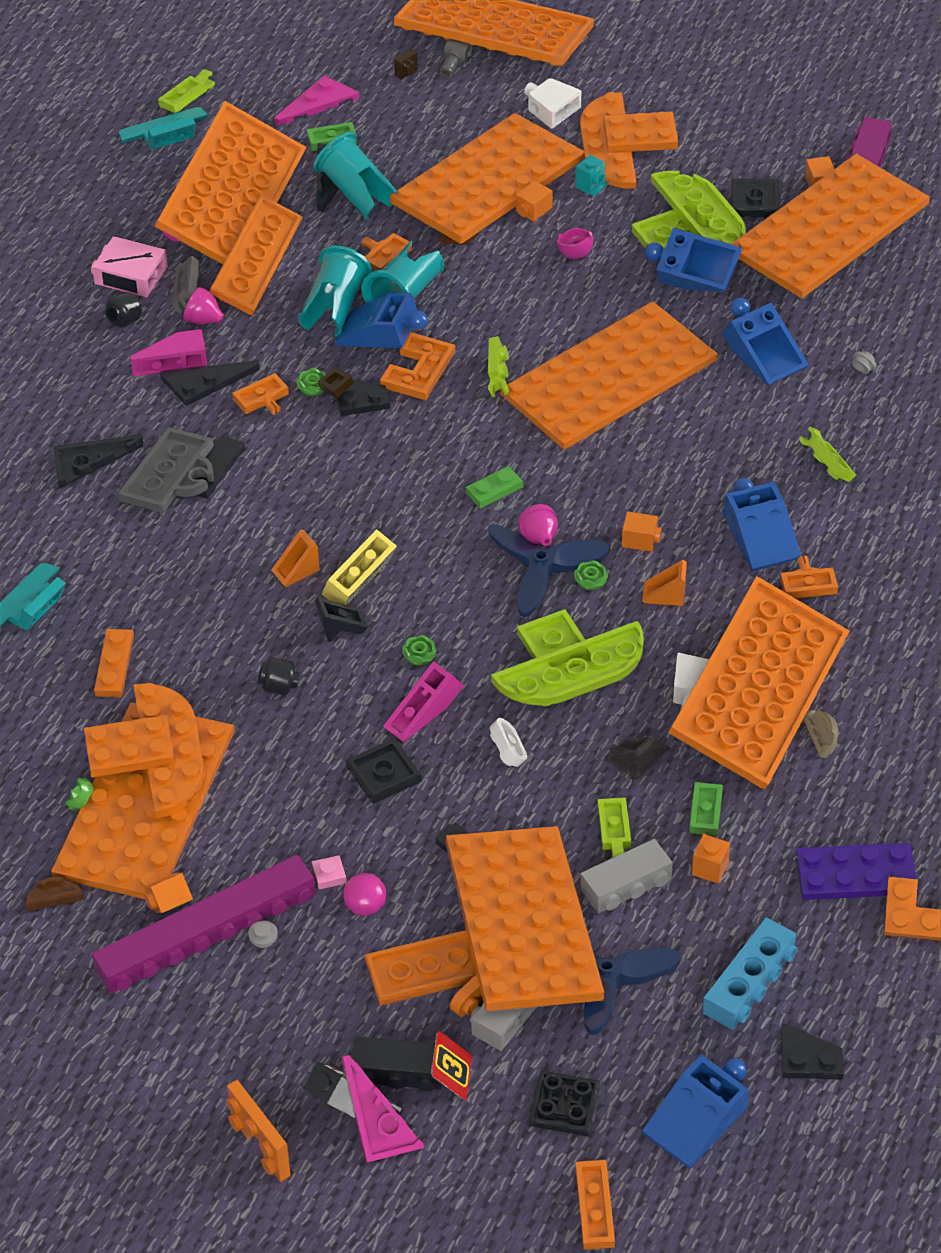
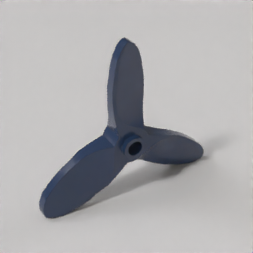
(544, 562)
(626, 969)

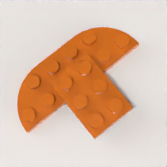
(615, 135)
(160, 741)

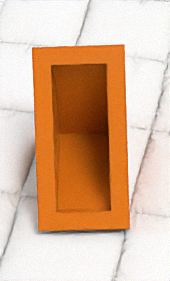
(298, 560)
(667, 586)

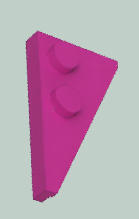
(320, 96)
(379, 1125)

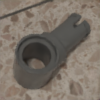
(454, 54)

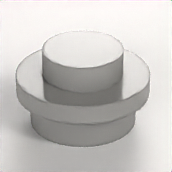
(863, 362)
(263, 934)

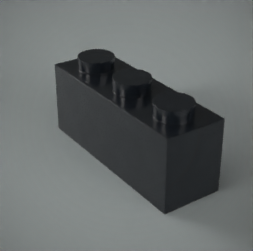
(396, 1062)

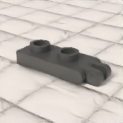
(185, 283)

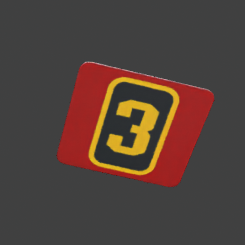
(451, 1065)

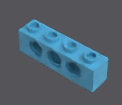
(760, 956)

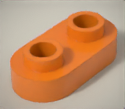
(467, 998)

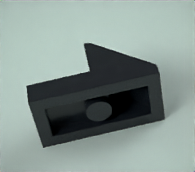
(339, 616)

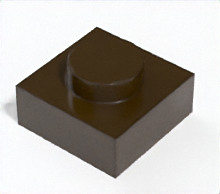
(405, 64)
(335, 382)

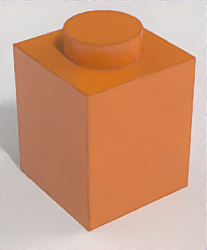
(817, 168)
(534, 201)
(641, 531)
(711, 858)
(167, 893)

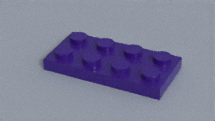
(852, 869)

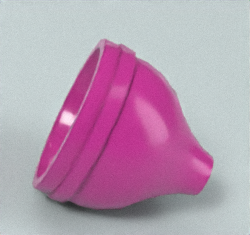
(202, 308)
(538, 524)

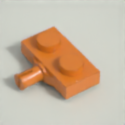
(384, 251)
(261, 394)
(809, 581)

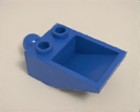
(698, 261)
(382, 322)
(766, 344)
(760, 524)
(699, 1109)

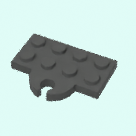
(170, 471)

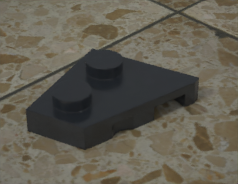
(363, 398)
(809, 1056)

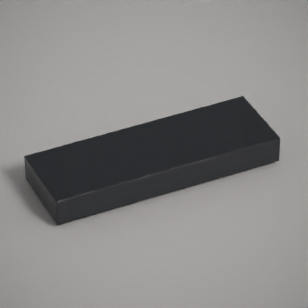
(222, 458)

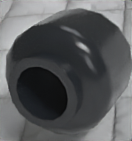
(123, 309)
(278, 676)

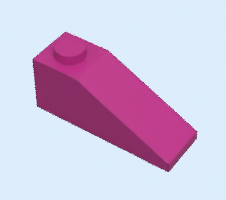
(173, 353)
(424, 702)

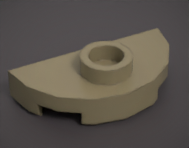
(822, 730)

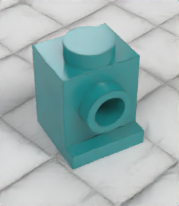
(591, 175)

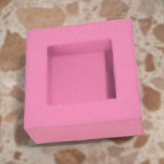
(329, 872)

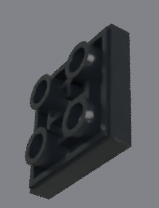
(564, 1103)

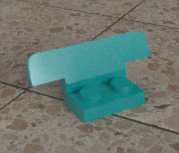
(165, 129)
(32, 597)

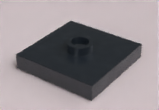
(755, 197)
(383, 771)

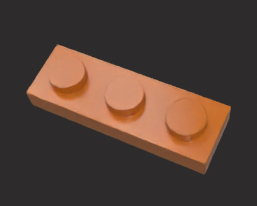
(114, 663)
(595, 1204)

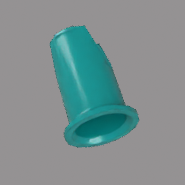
(354, 173)
(403, 274)
(334, 286)

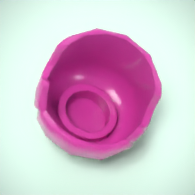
(575, 243)
(364, 894)

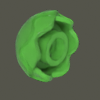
(309, 380)
(591, 575)
(419, 650)
(80, 794)

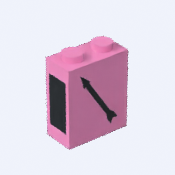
(129, 266)

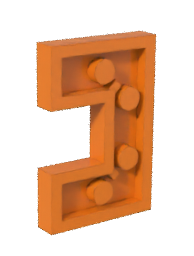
(433, 360)
(904, 917)
(252, 1122)

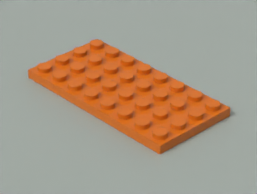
(500, 26)
(484, 177)
(225, 179)
(829, 225)
(608, 375)
(759, 682)
(116, 835)
(523, 919)

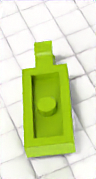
(186, 92)
(497, 367)
(828, 455)
(614, 825)

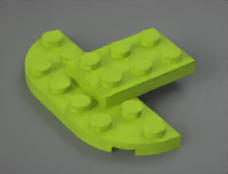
(696, 209)
(566, 663)

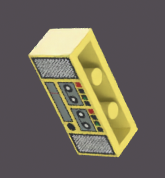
(359, 569)

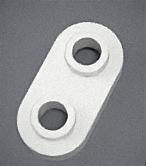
(508, 743)

